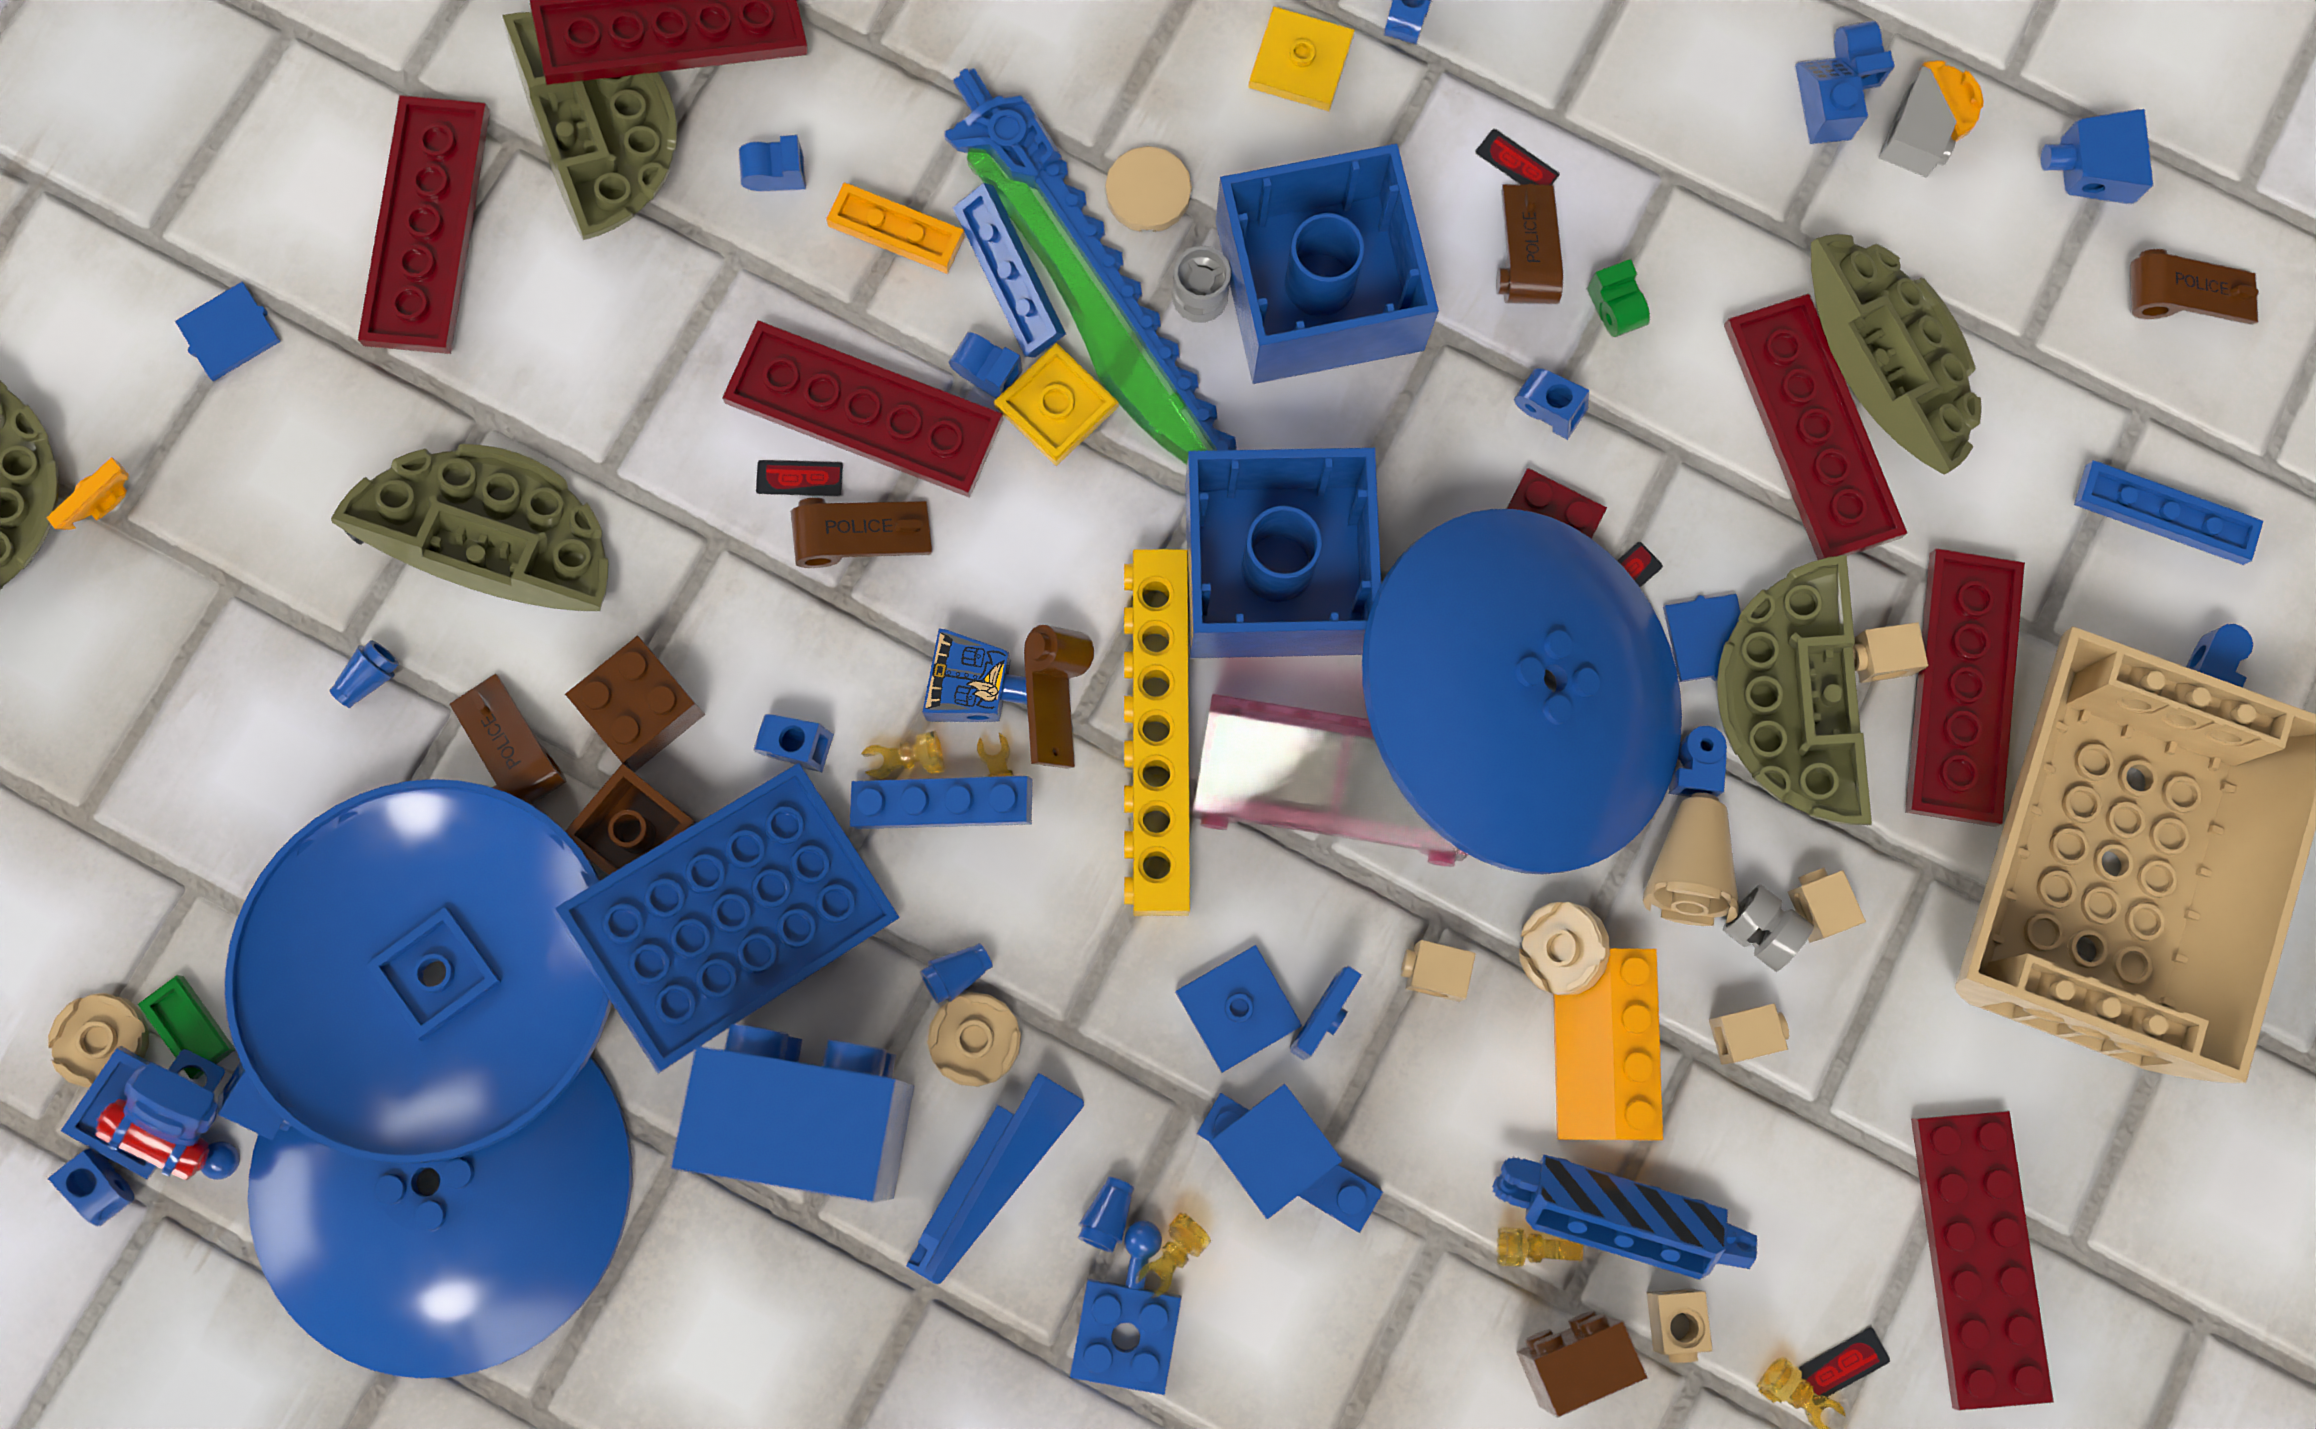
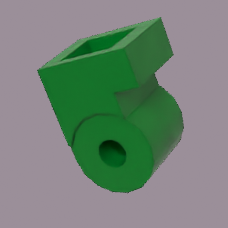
(1619, 299)

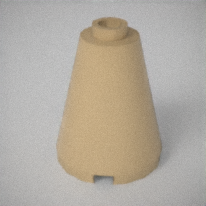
(1696, 866)

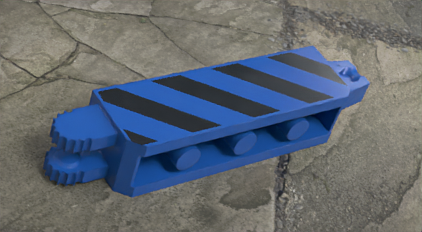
(1624, 1216)

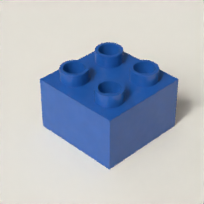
(1325, 263)
(1281, 551)
(793, 1123)

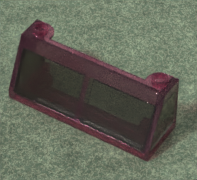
(1307, 776)

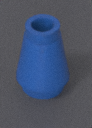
(364, 673)
(955, 972)
(1107, 1216)

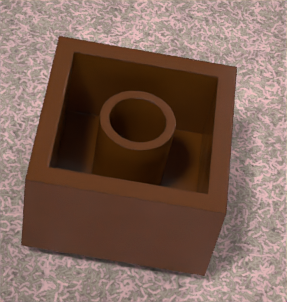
(634, 704)
(625, 821)
(1580, 1363)

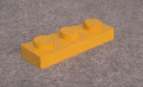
(895, 227)

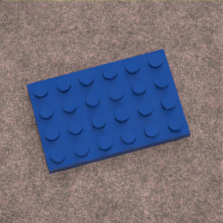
(726, 916)

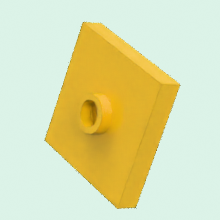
(1301, 58)
(1056, 404)

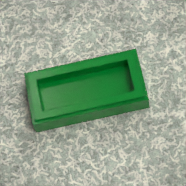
(185, 1023)

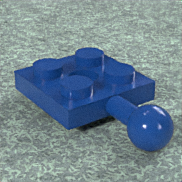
(109, 1087)
(1111, 1304)

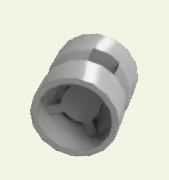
(1201, 284)
(1772, 931)

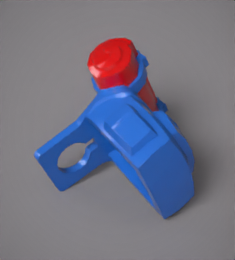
(165, 1115)

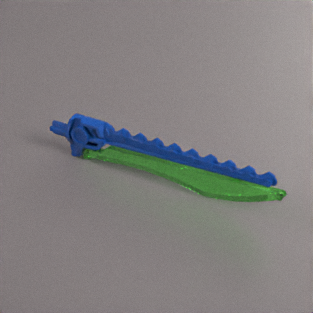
(1027, 155)

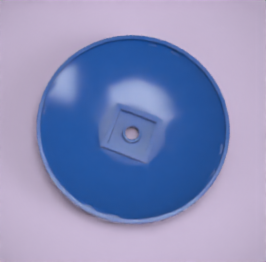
(1465, 705)
(335, 958)
(452, 1274)

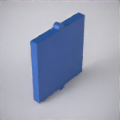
(227, 331)
(1699, 634)

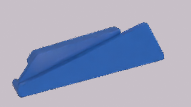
(992, 1173)

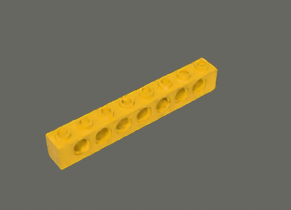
(1168, 573)

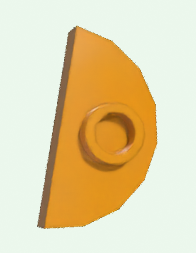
(1961, 94)
(92, 496)

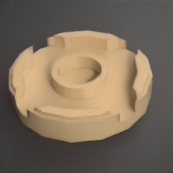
(1148, 189)
(1564, 948)
(90, 1032)
(974, 1039)

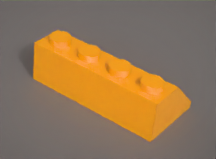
(1610, 1054)

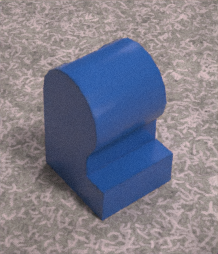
(1406, 19)
(1863, 52)
(772, 165)
(986, 364)
(1553, 401)
(2221, 652)
(794, 741)
(1703, 763)
(92, 1187)

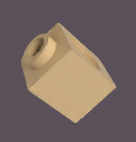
(1889, 652)
(1826, 903)
(1438, 970)
(1749, 1034)
(1663, 1308)

